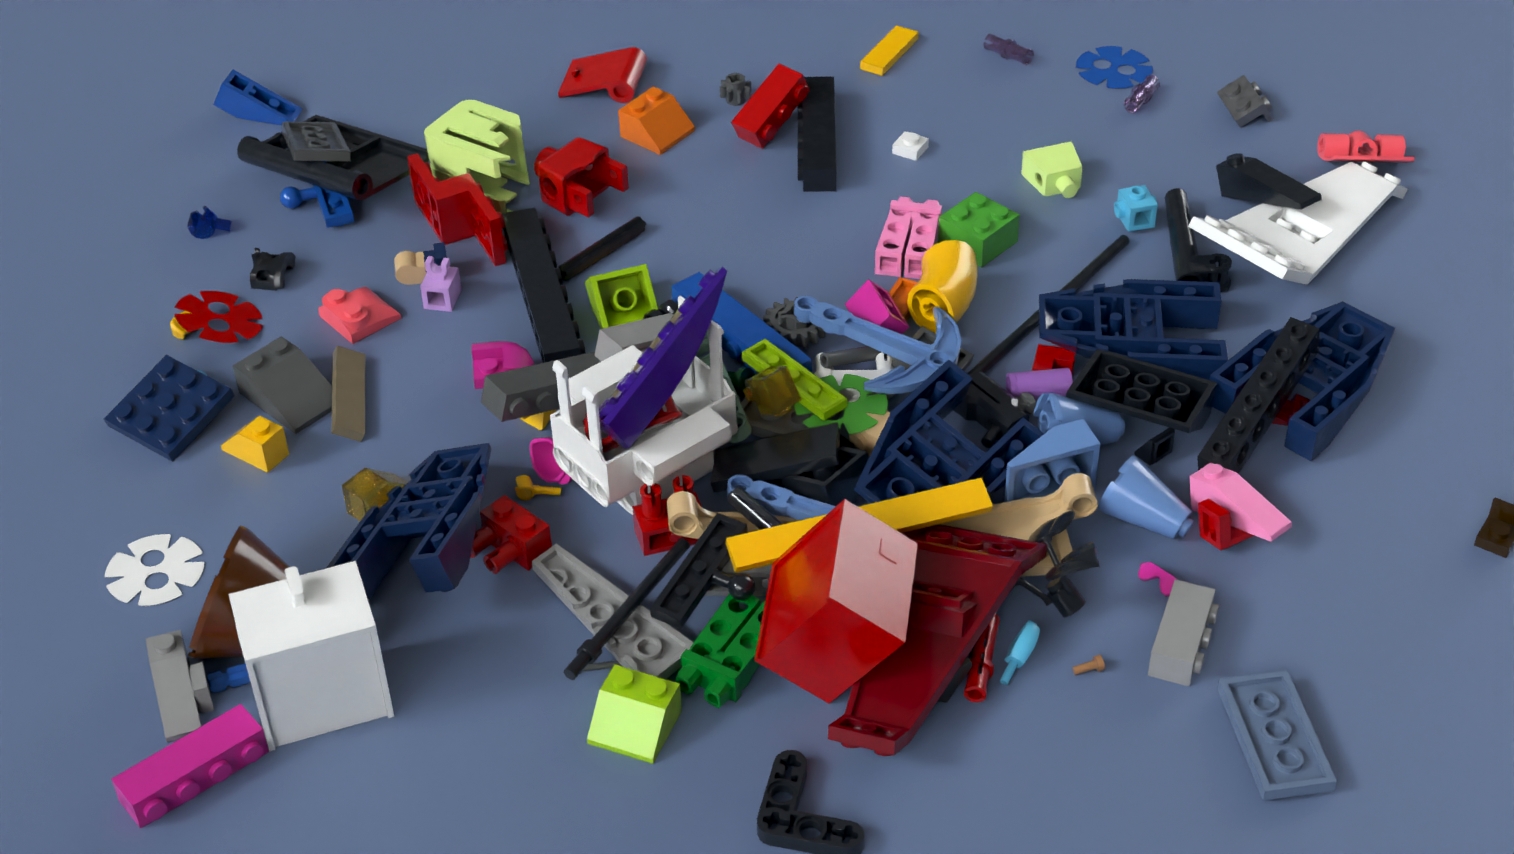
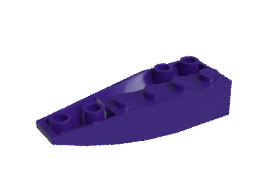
(661, 368)

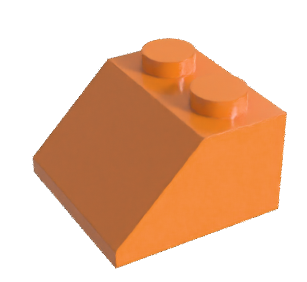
(654, 121)

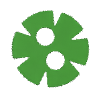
(855, 414)

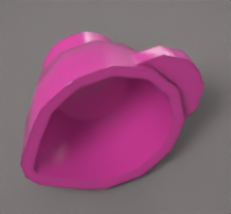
(544, 462)

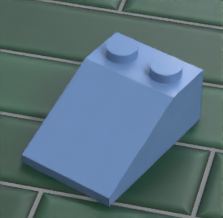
(1051, 459)

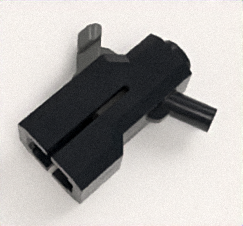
(994, 407)

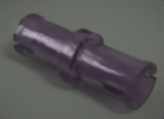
(1008, 49)
(1141, 93)

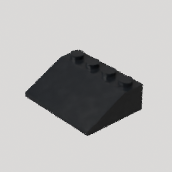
(1144, 391)

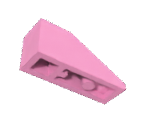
(1246, 505)

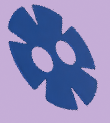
(1113, 77)

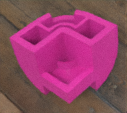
(496, 358)

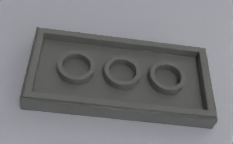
(315, 141)

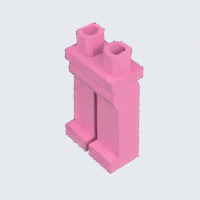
(908, 234)

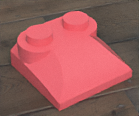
(356, 312)

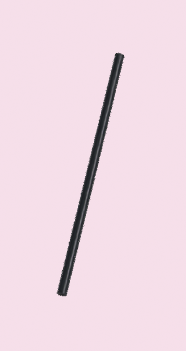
(1033, 321)

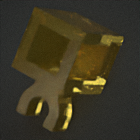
(773, 391)

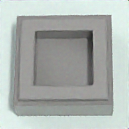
(201, 687)

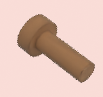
(1096, 663)

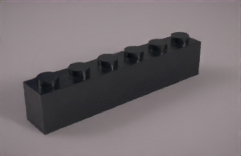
(817, 136)

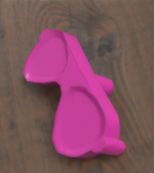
(1150, 571)

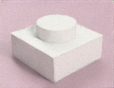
(910, 145)

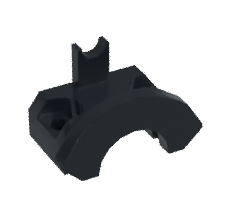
(270, 269)

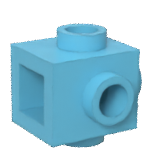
(1136, 208)

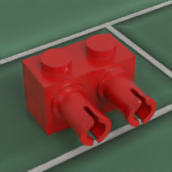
(652, 517)
(513, 533)

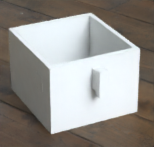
(312, 653)

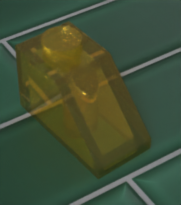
(368, 490)

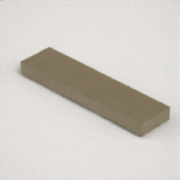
(348, 394)

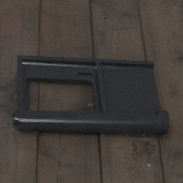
(373, 163)

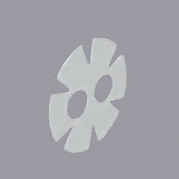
(136, 573)

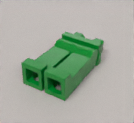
(723, 652)

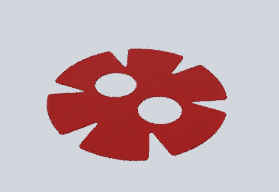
(201, 315)

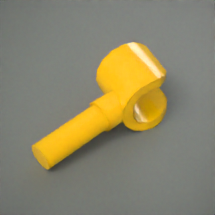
(526, 490)

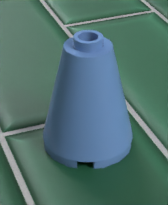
(1059, 409)
(1145, 501)

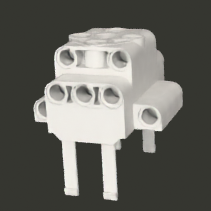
(656, 455)

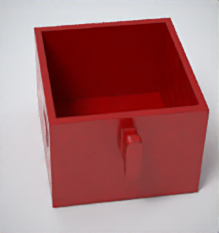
(837, 602)

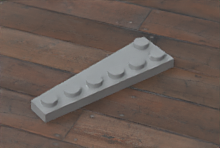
(640, 642)

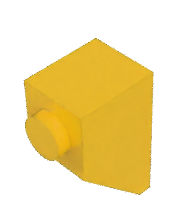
(259, 444)

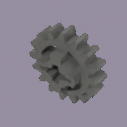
(784, 322)

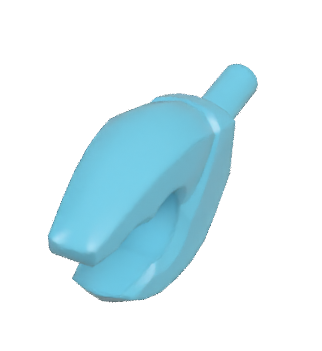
(1020, 649)

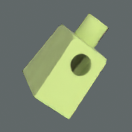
(1053, 169)

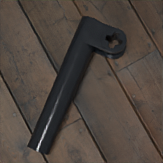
(1186, 261)

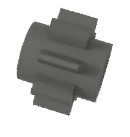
(735, 89)

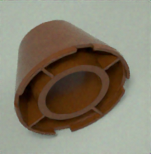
(245, 566)

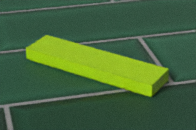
(813, 391)

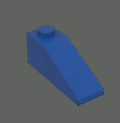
(254, 102)

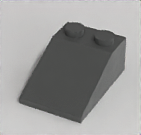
(284, 384)

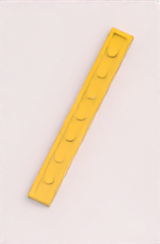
(900, 513)

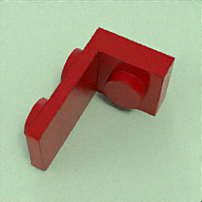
(1216, 526)

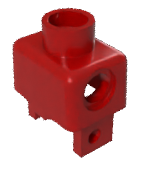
(569, 180)

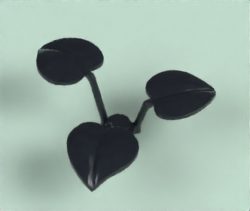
(1061, 589)

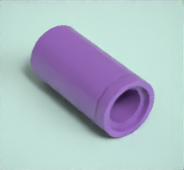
(1039, 382)

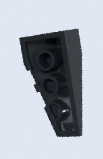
(1257, 182)
(832, 483)

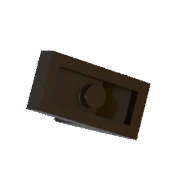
(1498, 529)

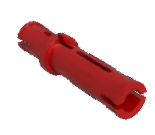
(977, 683)

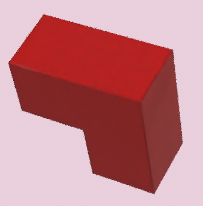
(1053, 358)

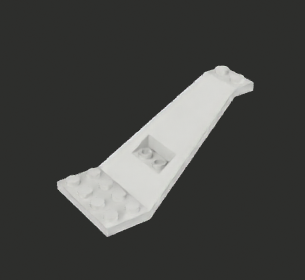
(1303, 241)

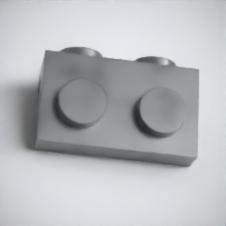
(1244, 101)

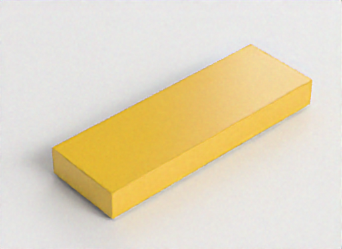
(889, 50)

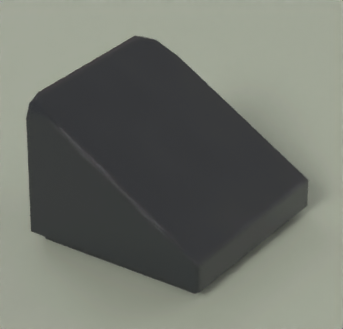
(1156, 447)

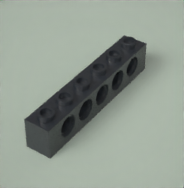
(1262, 397)

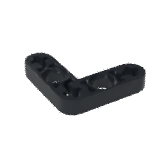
(787, 815)

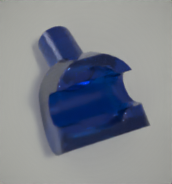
(204, 225)

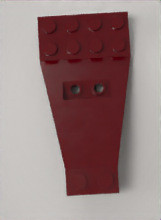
(954, 595)

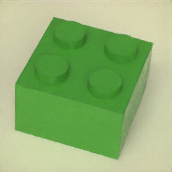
(982, 225)

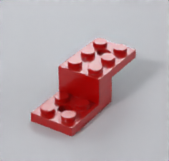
(458, 209)

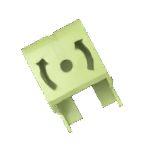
(473, 144)

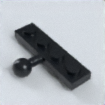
(699, 571)

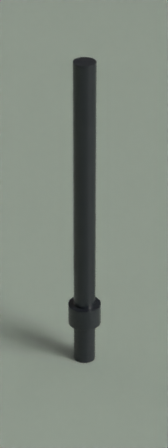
(592, 648)

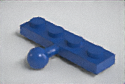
(333, 205)

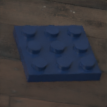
(169, 407)

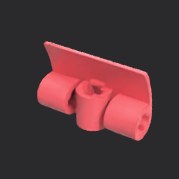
(1345, 148)

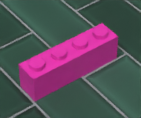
(190, 765)

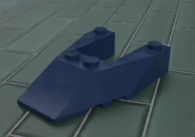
(1132, 319)
(1340, 373)
(926, 453)
(435, 504)

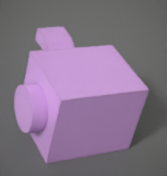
(440, 285)

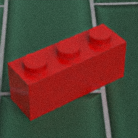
(770, 106)

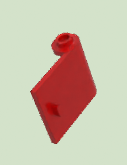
(614, 70)

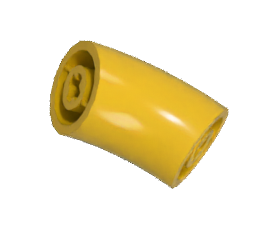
(945, 282)

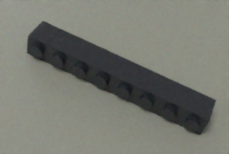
(541, 287)

